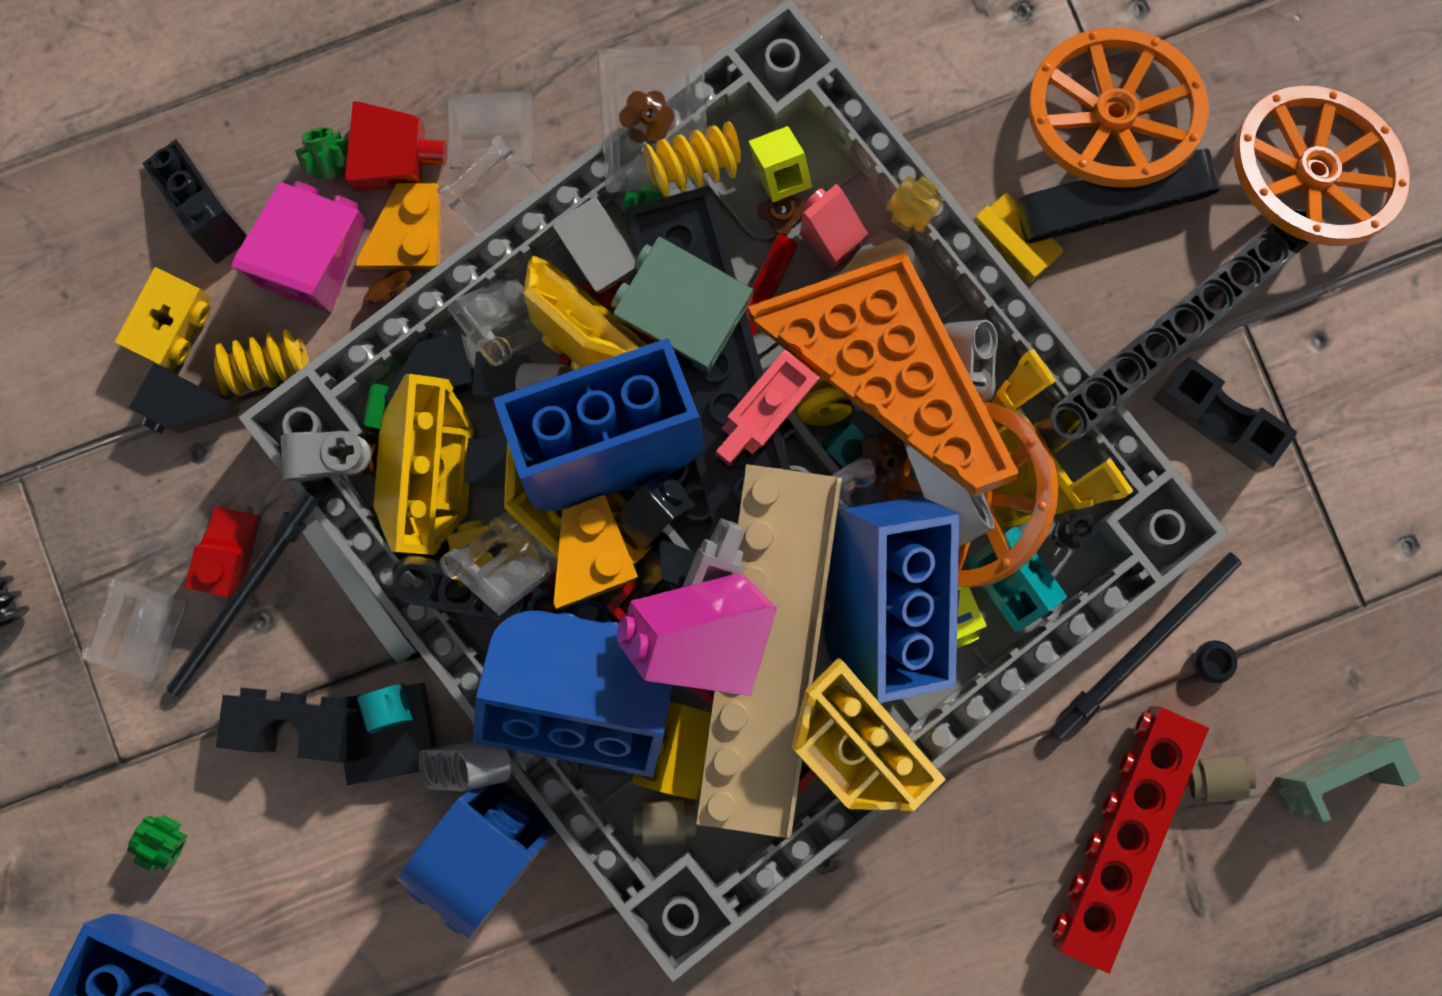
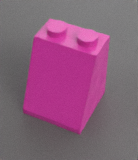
(302, 245)
(700, 635)

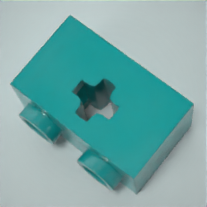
(1024, 594)

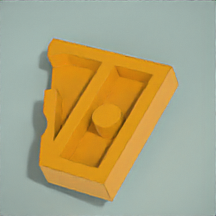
(406, 231)
(590, 554)

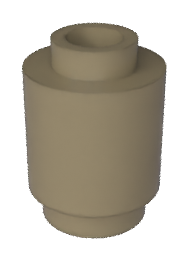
(1222, 779)
(665, 822)

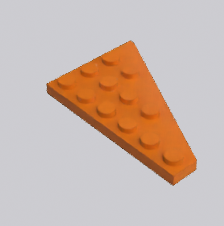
(892, 357)

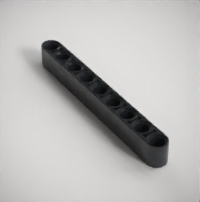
(1220, 291)

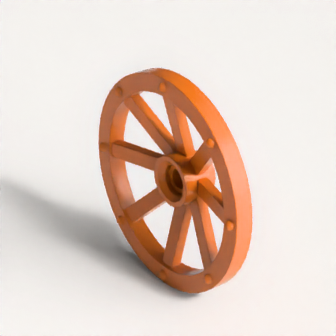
(1120, 104)
(1319, 168)
(1042, 508)

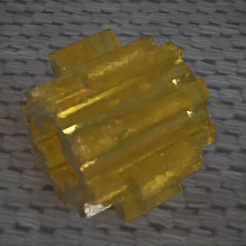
(914, 204)

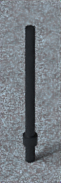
(287, 530)
(1087, 704)

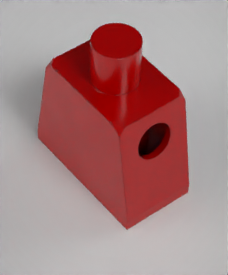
(388, 148)

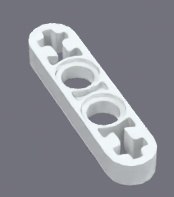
(360, 594)

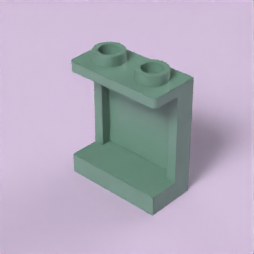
(682, 301)
(1379, 756)

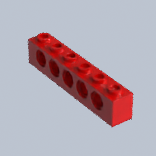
(1135, 862)

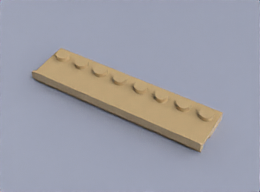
(787, 554)

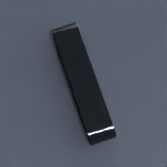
(1090, 205)
(433, 594)

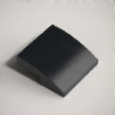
(392, 750)

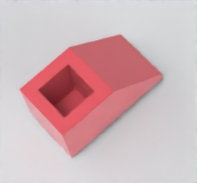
(832, 226)

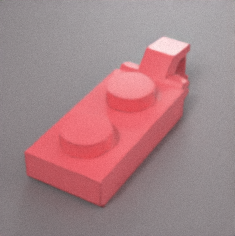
(766, 406)

